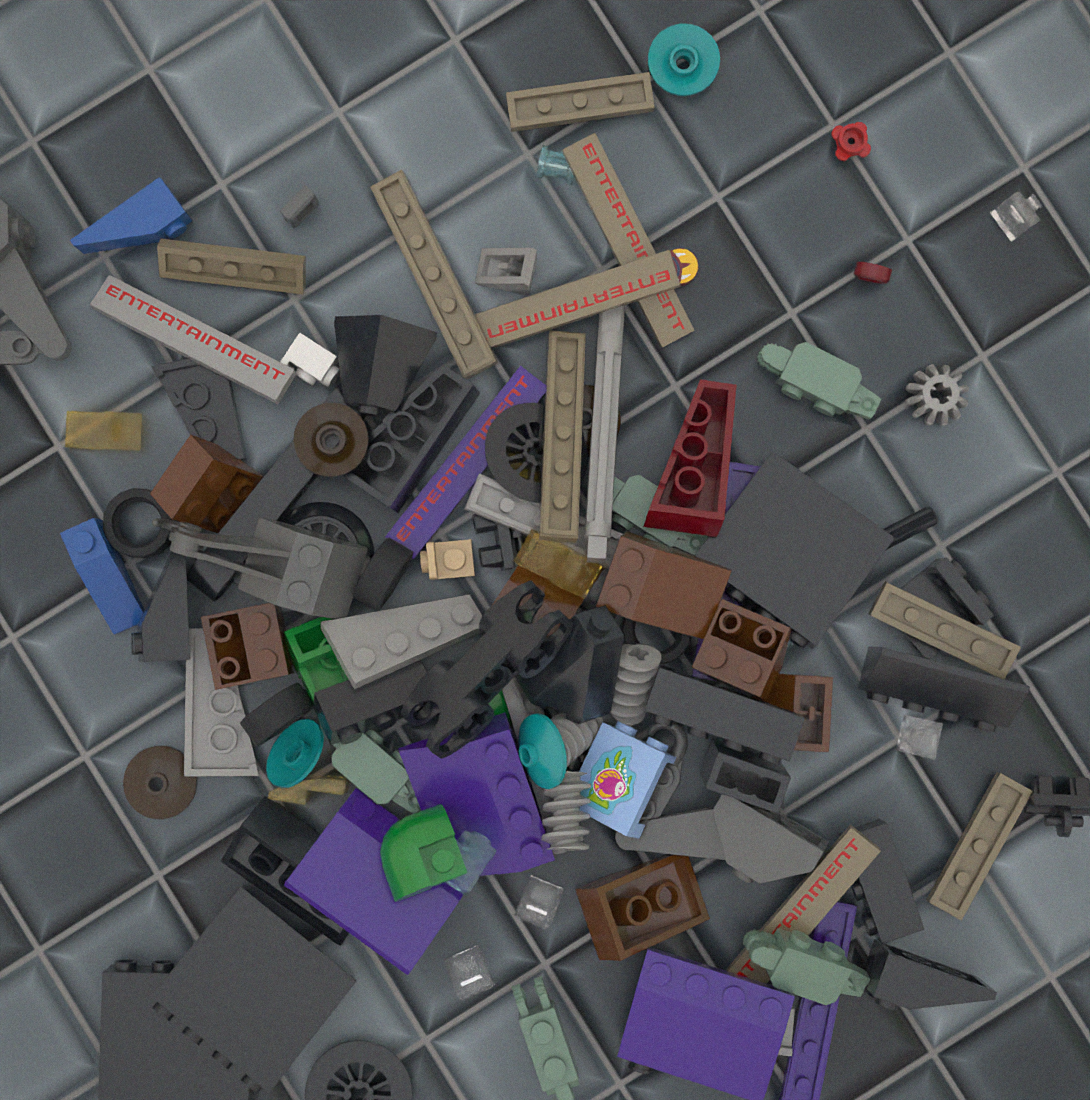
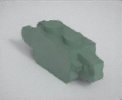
(819, 378)
(630, 510)
(375, 770)
(805, 966)
(547, 1042)

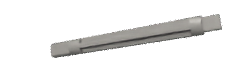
(604, 433)

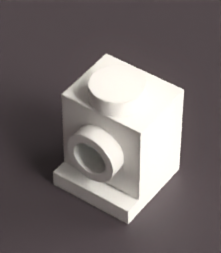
(312, 361)

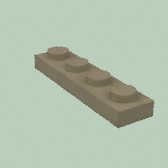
(580, 101)
(232, 266)
(944, 630)
(979, 845)

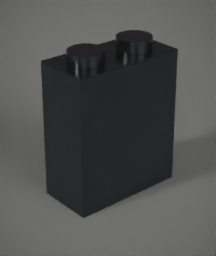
(744, 776)

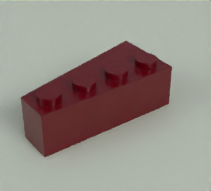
(697, 472)

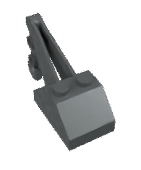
(24, 298)
(282, 564)
(749, 838)

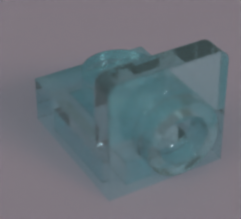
(476, 854)

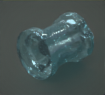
(553, 165)

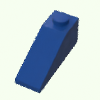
(140, 220)
(103, 574)

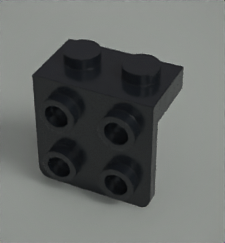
(945, 587)

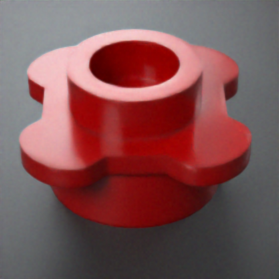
(858, 133)

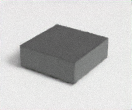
(299, 206)

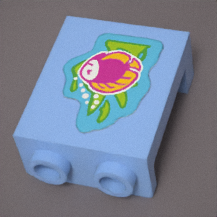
(622, 776)

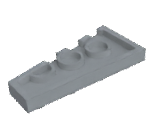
(396, 637)
(213, 729)

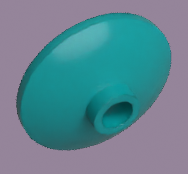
(685, 43)
(542, 751)
(295, 753)

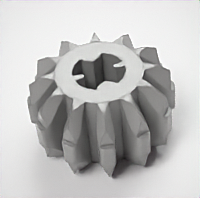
(933, 407)

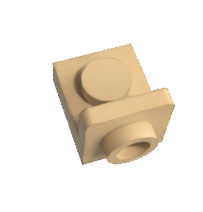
(448, 559)

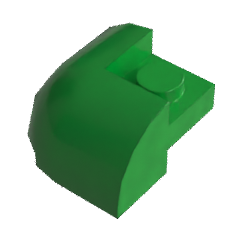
(313, 657)
(420, 853)

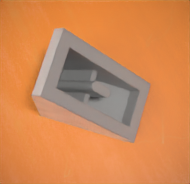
(507, 269)

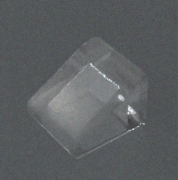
(539, 902)
(469, 973)

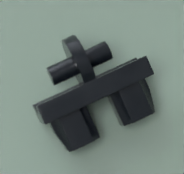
(501, 554)
(1046, 801)

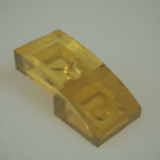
(103, 431)
(558, 564)
(301, 792)

